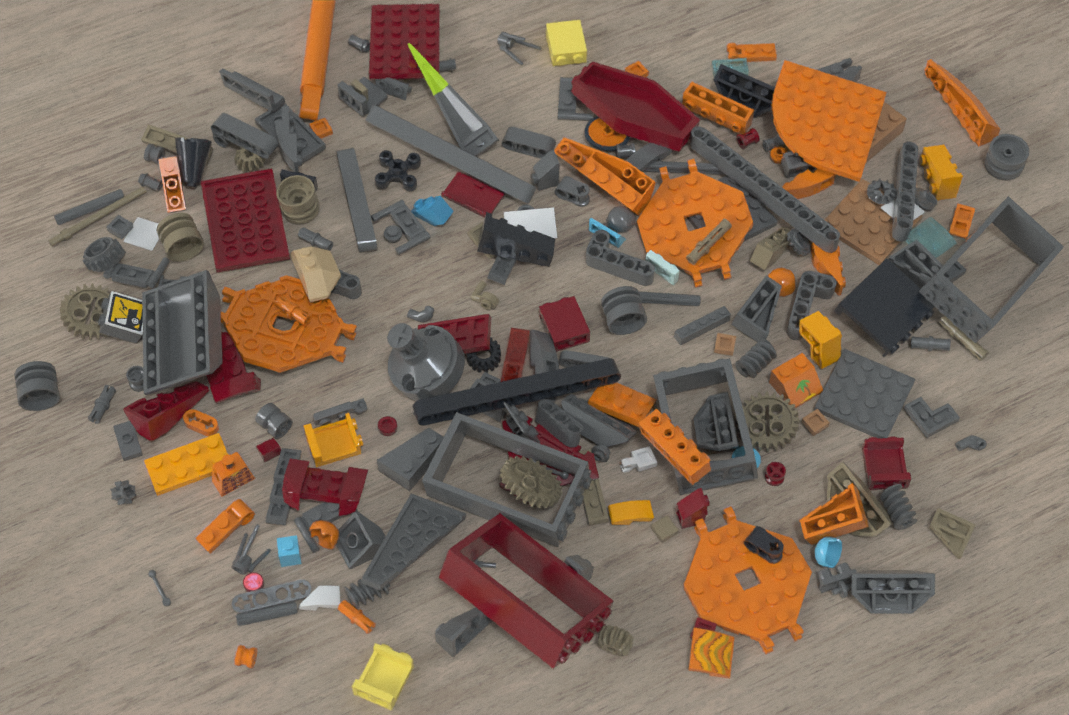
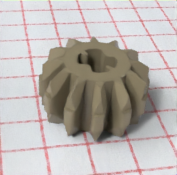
(248, 161)
(615, 640)

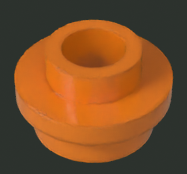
(777, 153)

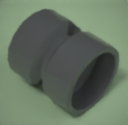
(274, 420)

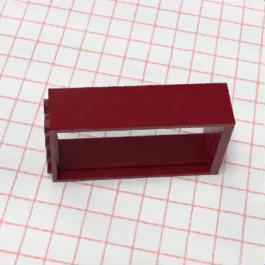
(509, 610)

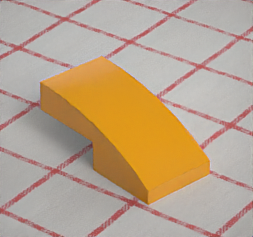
(629, 511)

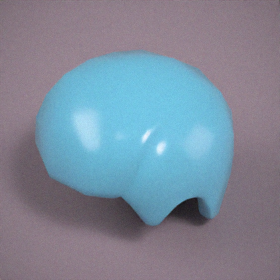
(828, 551)

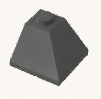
(359, 540)

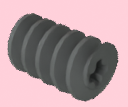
(756, 358)
(896, 507)
(362, 592)

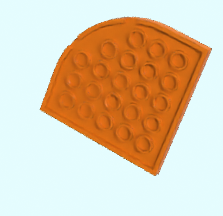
(826, 118)

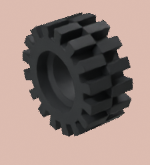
(487, 363)

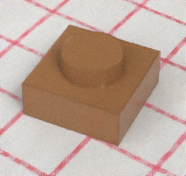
(725, 344)
(815, 422)

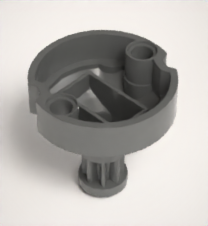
(424, 361)

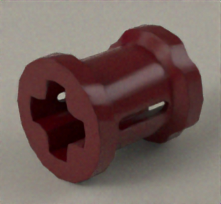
(748, 138)

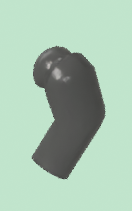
(422, 316)
(972, 442)

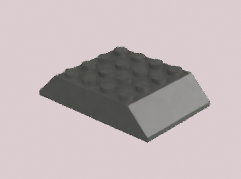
(181, 332)

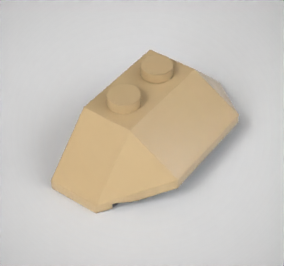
(316, 271)

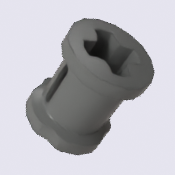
(625, 151)

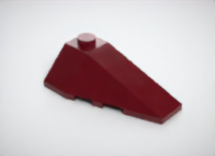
(158, 415)

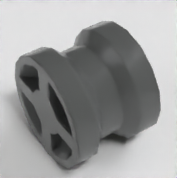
(154, 153)

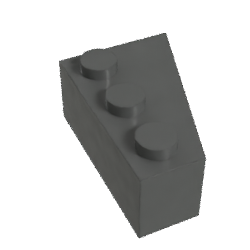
(918, 263)
(758, 311)
(411, 459)

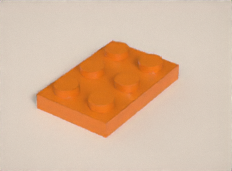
(622, 403)

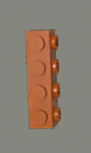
(717, 108)
(675, 446)

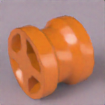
(245, 656)

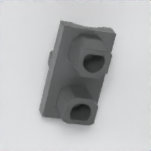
(838, 583)

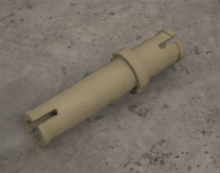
(695, 255)
(955, 332)

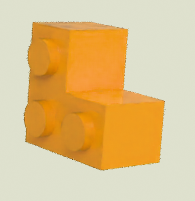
(822, 337)

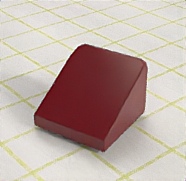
(269, 449)

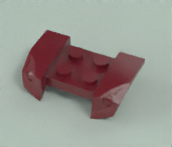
(231, 376)
(323, 485)

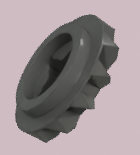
(875, 194)
(799, 242)

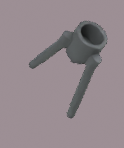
(508, 40)
(242, 562)

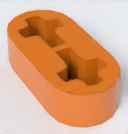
(202, 420)

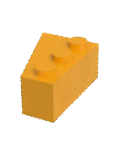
(940, 172)

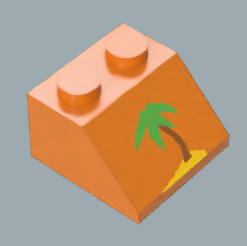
(796, 380)

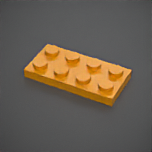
(185, 464)

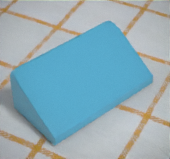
(615, 239)

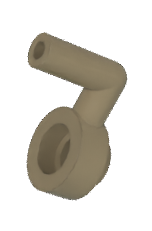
(487, 299)

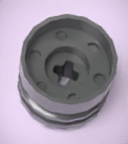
(624, 310)
(36, 386)

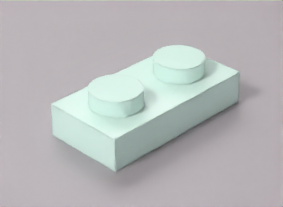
(663, 268)

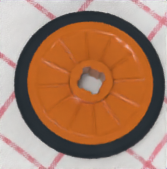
(603, 136)

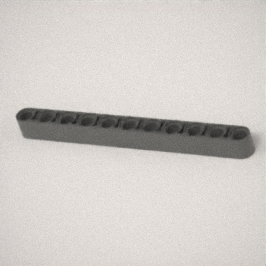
(451, 154)
(765, 189)

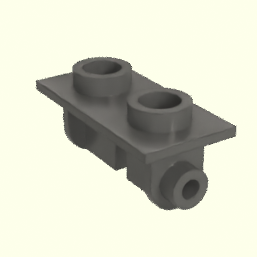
(394, 87)

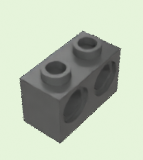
(794, 164)

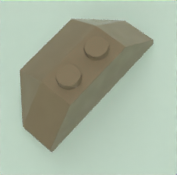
(875, 513)

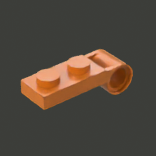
(228, 521)

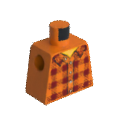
(230, 473)

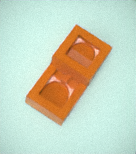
(962, 221)

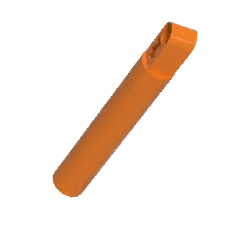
(316, 57)

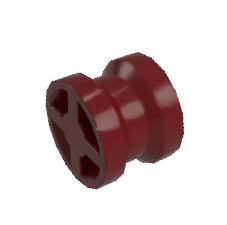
(772, 469)

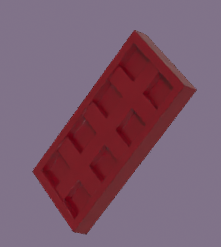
(470, 332)

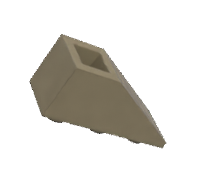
(771, 248)

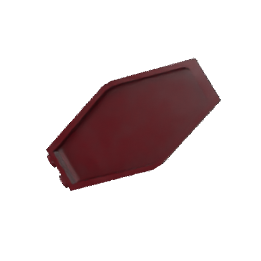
(634, 106)

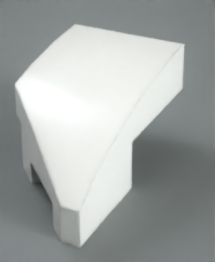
(322, 597)

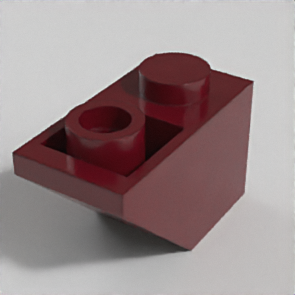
(692, 508)

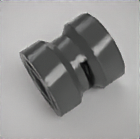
(135, 378)

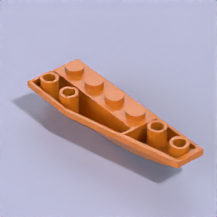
(963, 104)
(609, 173)

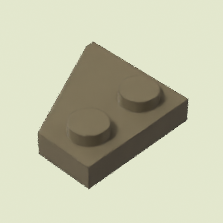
(952, 531)

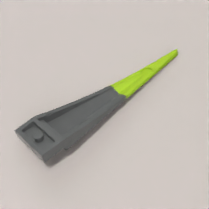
(467, 126)

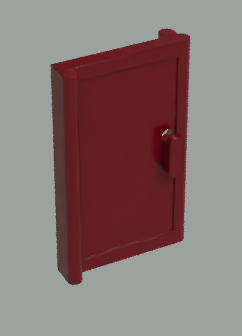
(464, 193)

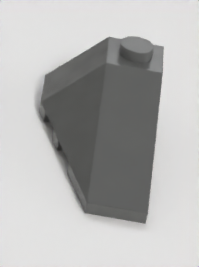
(461, 630)

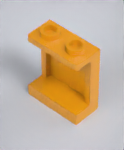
(333, 441)

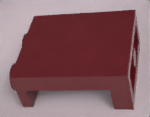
(565, 323)
(885, 463)

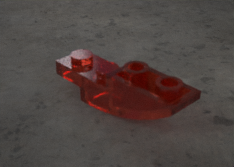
(516, 354)

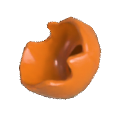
(785, 278)
(326, 533)

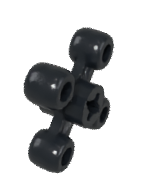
(398, 170)

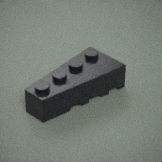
(515, 242)

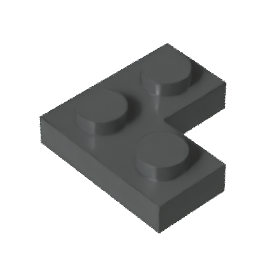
(931, 421)

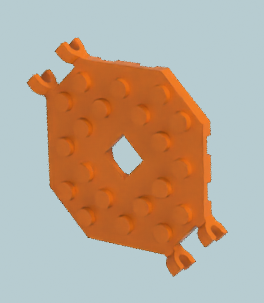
(664, 225)
(252, 318)
(754, 611)

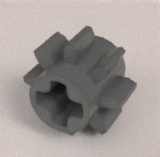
(123, 492)

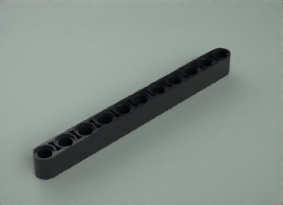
(516, 391)

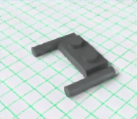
(567, 102)
(407, 222)
(135, 275)
(325, 511)

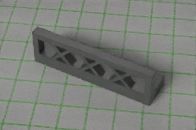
(252, 90)

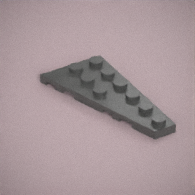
(411, 535)

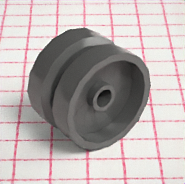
(1006, 156)

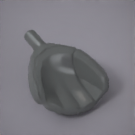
(925, 199)

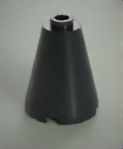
(192, 159)

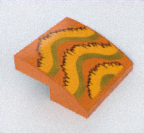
(711, 653)

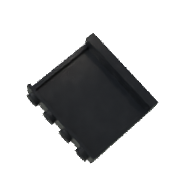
(887, 306)

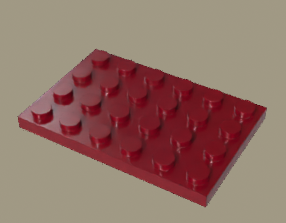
(392, 31)
(244, 220)

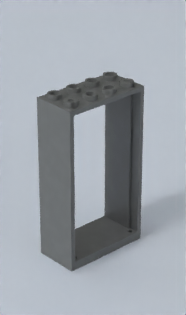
(1020, 230)
(443, 458)

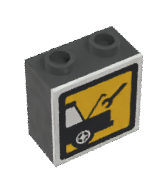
(122, 317)

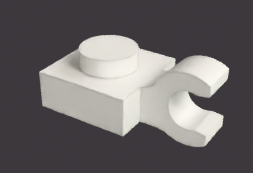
(641, 459)

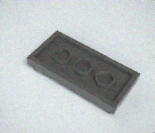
(310, 141)

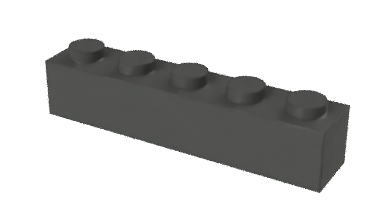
(702, 325)

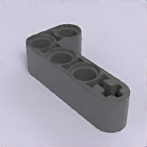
(230, 129)
(622, 265)
(814, 288)

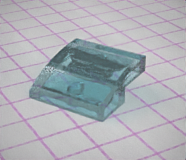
(932, 237)

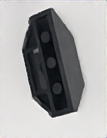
(744, 89)

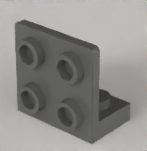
(358, 101)

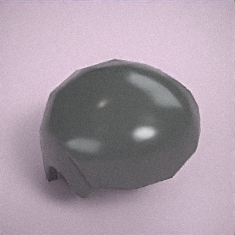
(621, 219)

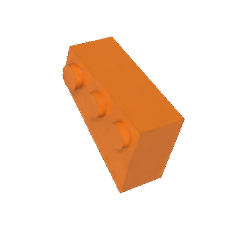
(835, 518)

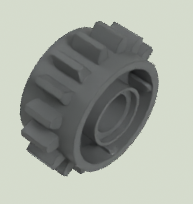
(102, 254)

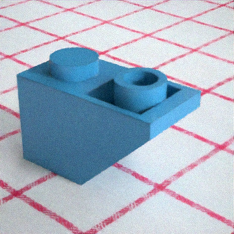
(432, 210)

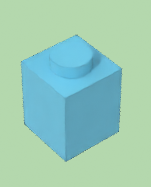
(289, 551)

